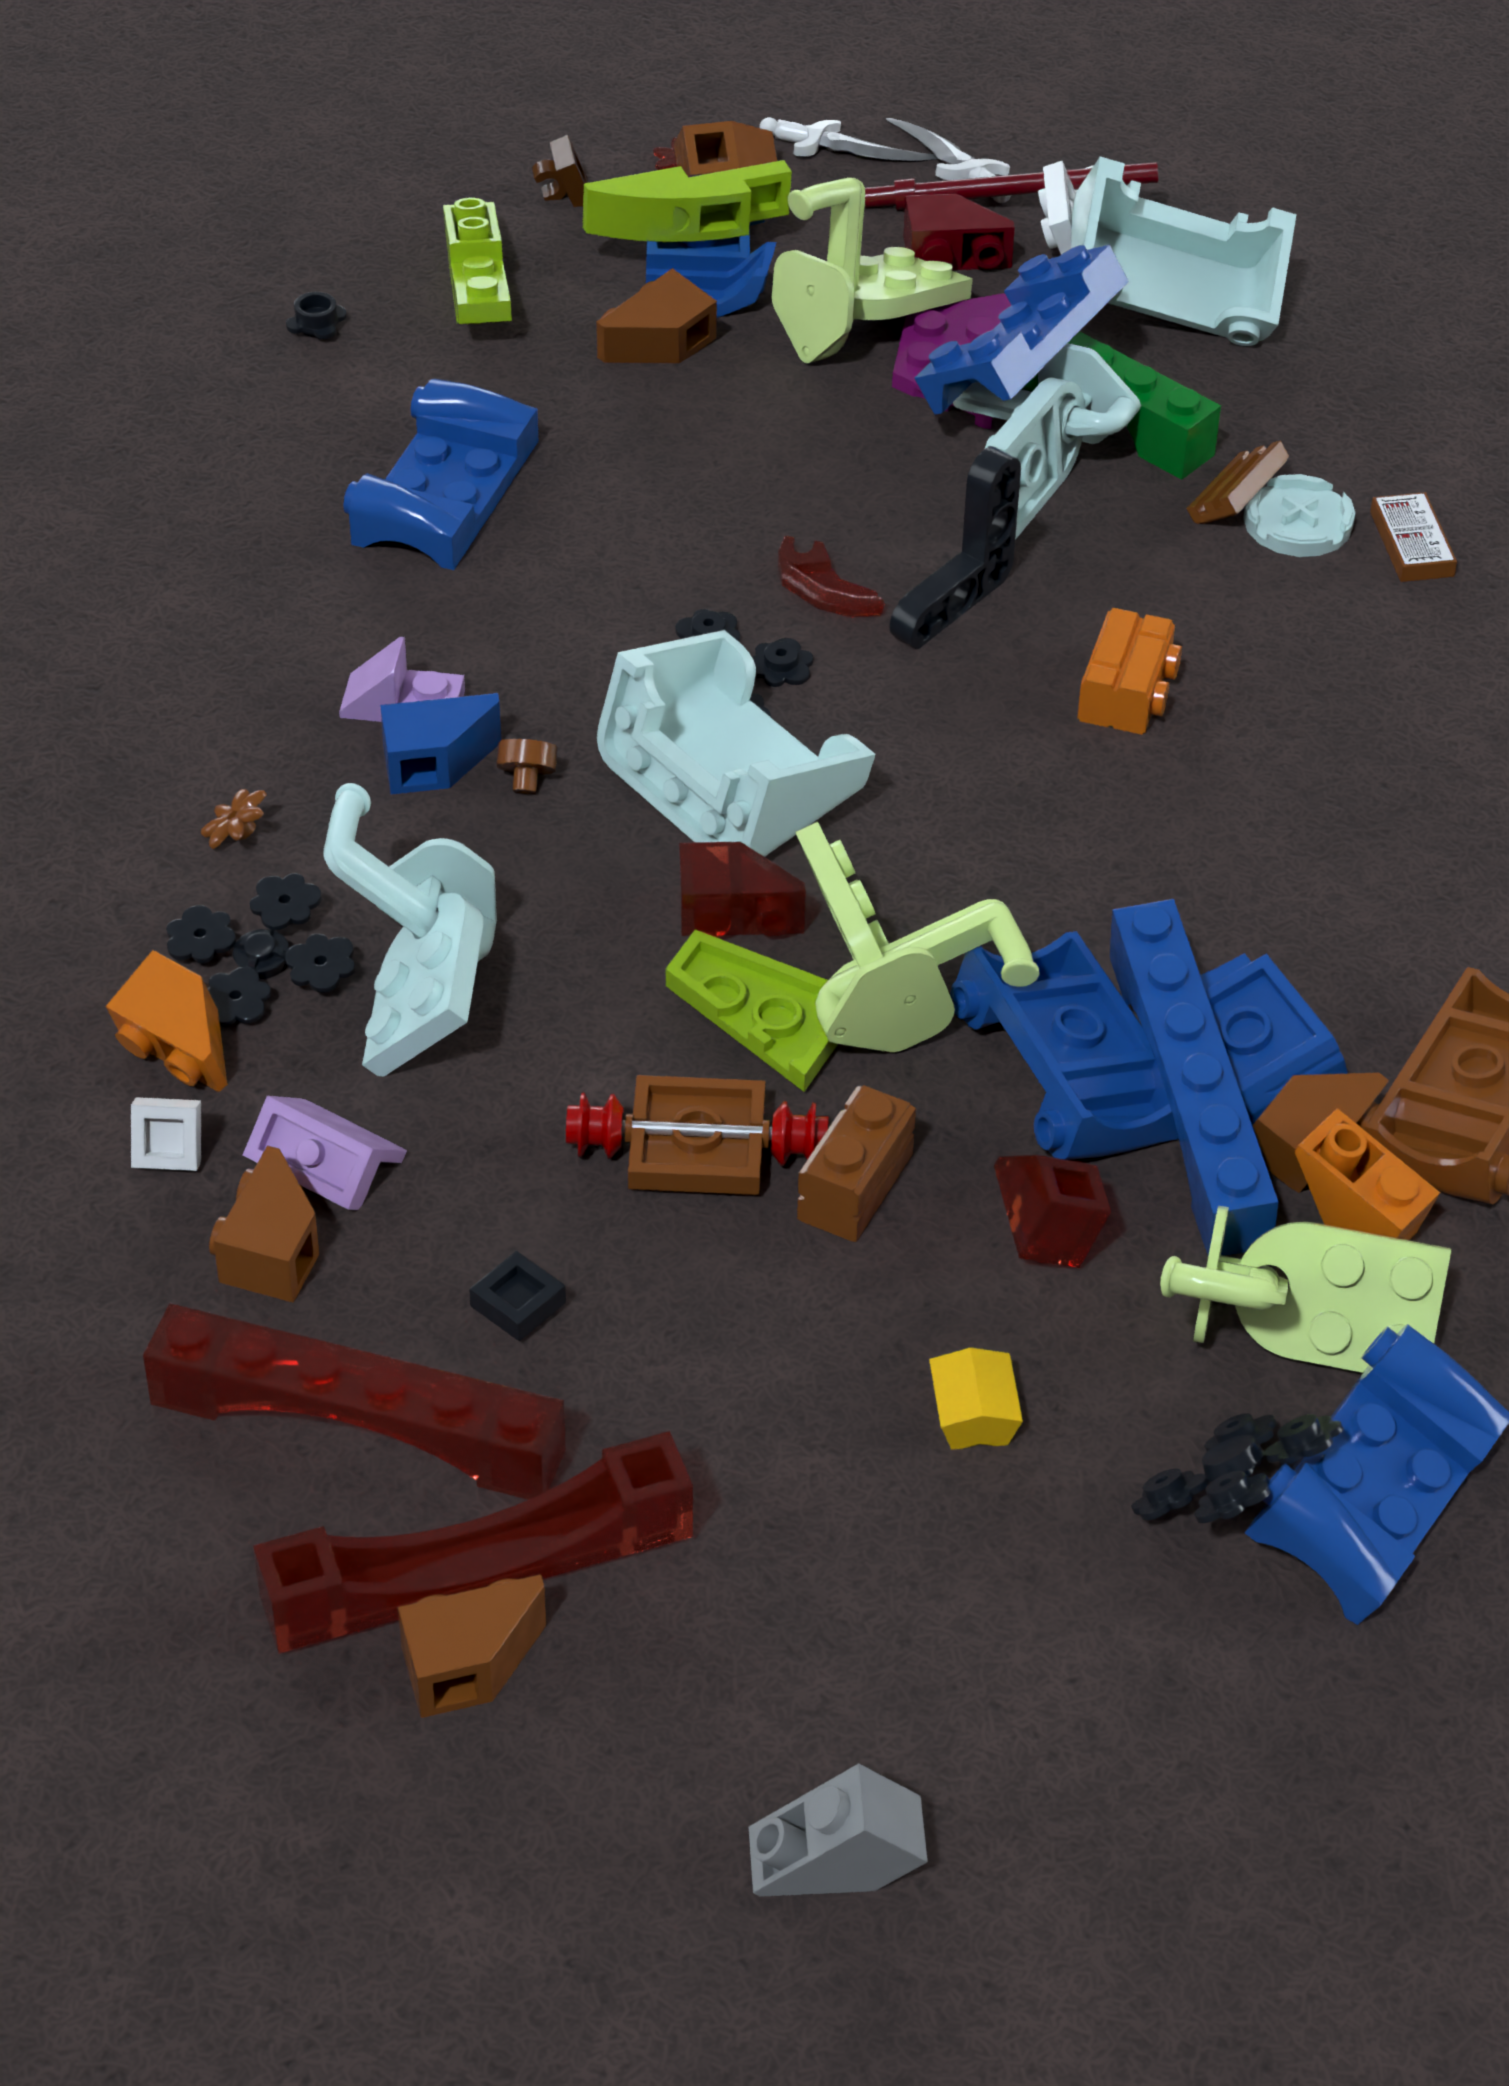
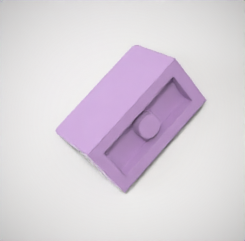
(322, 1148)

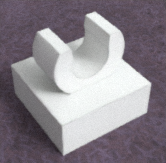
(165, 1133)

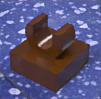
(566, 171)

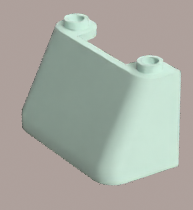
(1184, 263)
(711, 758)

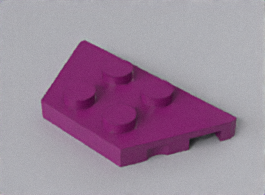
(936, 326)

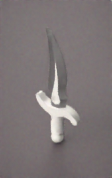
(823, 134)
(958, 164)

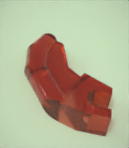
(815, 581)

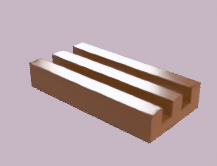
(1238, 483)

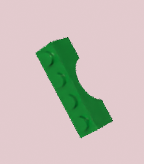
(1174, 424)

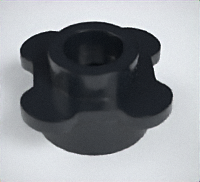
(316, 315)

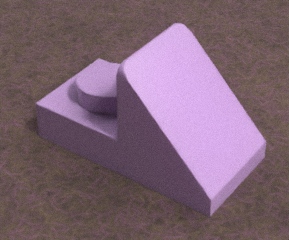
(387, 681)

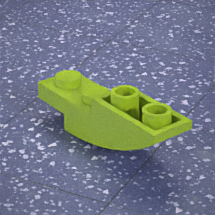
(682, 208)
(476, 262)

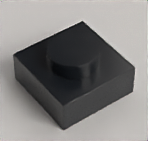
(517, 1295)

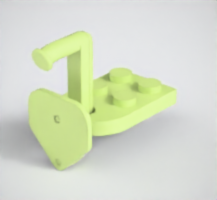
(824, 297)
(895, 990)
(1338, 1295)

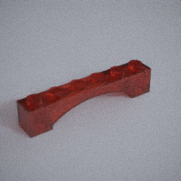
(485, 1429)
(340, 1585)

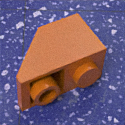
(173, 1017)
(1361, 1181)

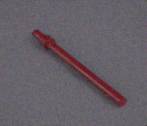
(992, 186)

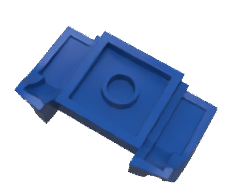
(716, 266)

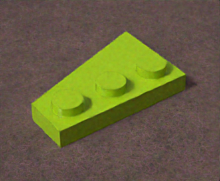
(755, 1002)

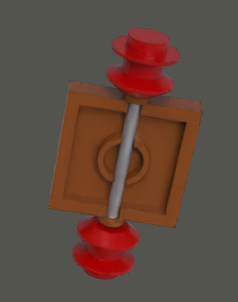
(695, 1133)

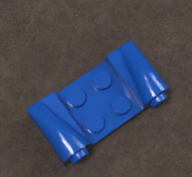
(449, 474)
(1080, 1046)
(1373, 1495)

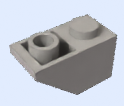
(839, 1838)

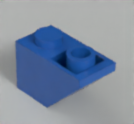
(437, 740)

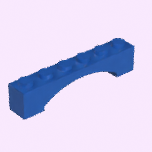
(1208, 1110)

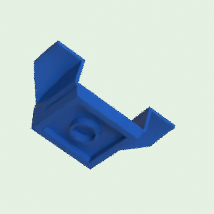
(1267, 1030)

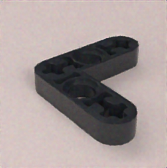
(984, 557)

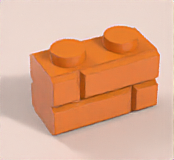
(1128, 671)

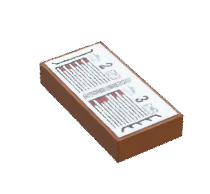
(1413, 537)

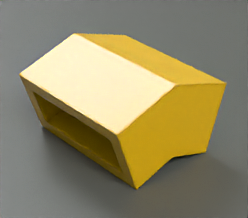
(976, 1397)

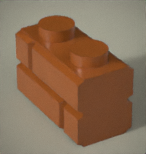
(856, 1163)

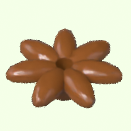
(235, 820)

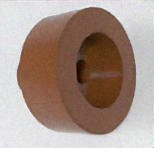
(526, 760)

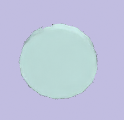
(1299, 516)

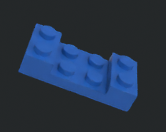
(1046, 311)

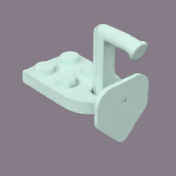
(1073, 404)
(448, 921)

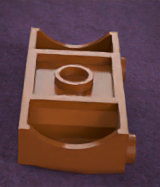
(1452, 1096)

